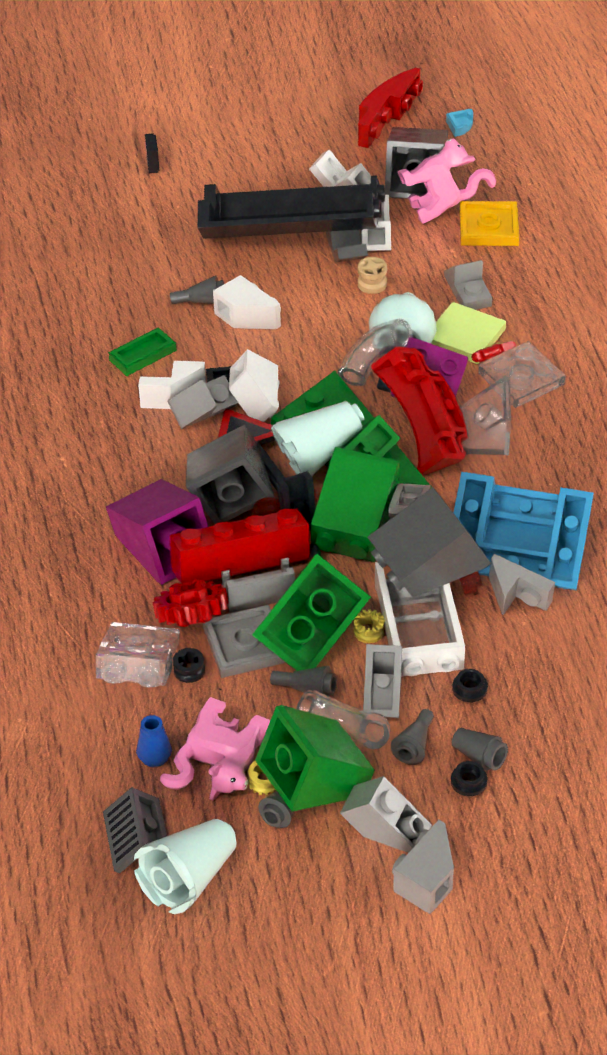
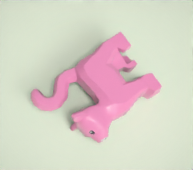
(438, 181)
(219, 745)

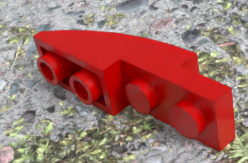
(386, 103)

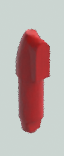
(492, 351)

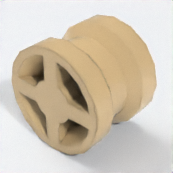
(372, 275)

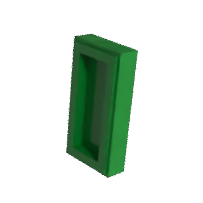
(142, 351)

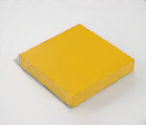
(489, 223)

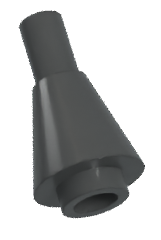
(198, 293)
(317, 678)
(411, 743)
(275, 811)

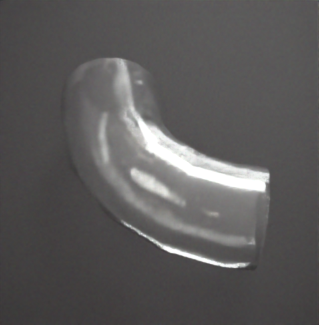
(371, 347)
(364, 727)

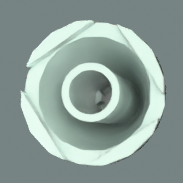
(313, 436)
(184, 863)

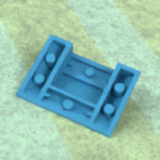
(526, 526)

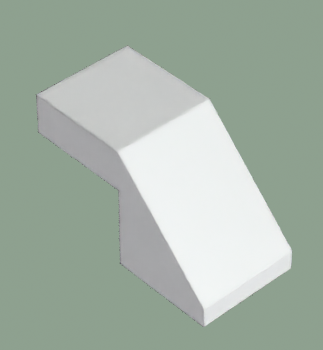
(332, 173)
(379, 238)
(156, 391)

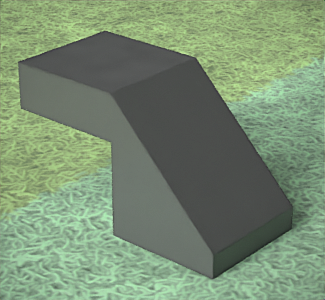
(346, 245)

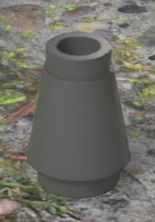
(481, 748)

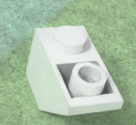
(246, 306)
(255, 385)

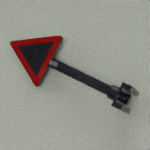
(293, 491)

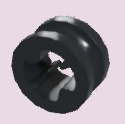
(192, 673)

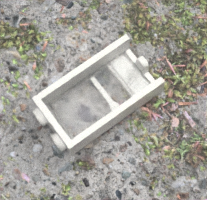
(423, 627)

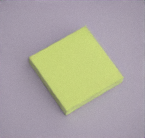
(467, 330)

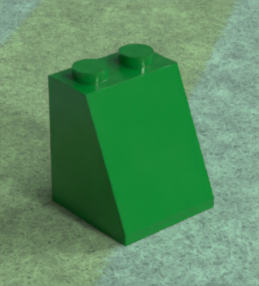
(353, 502)
(310, 759)

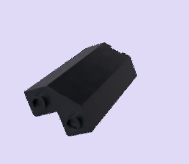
(290, 210)

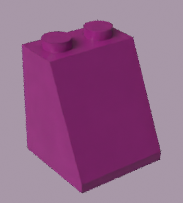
(149, 517)

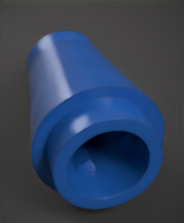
(153, 743)

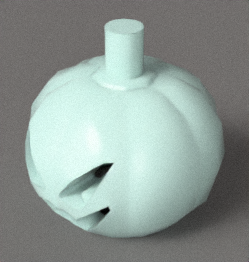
(409, 308)

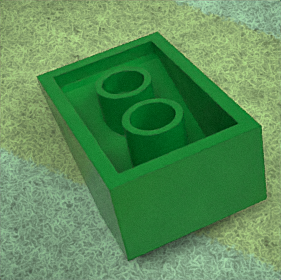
(311, 615)

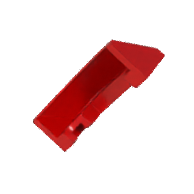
(428, 406)

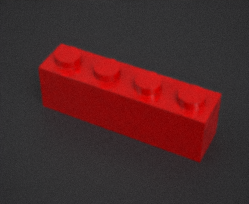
(239, 546)

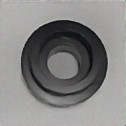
(470, 685)
(469, 771)

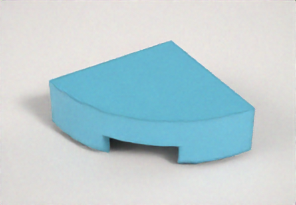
(460, 121)

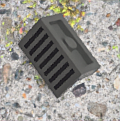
(132, 823)

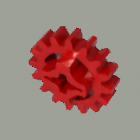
(190, 603)

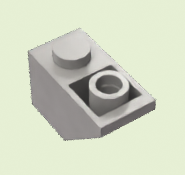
(384, 814)
(427, 870)

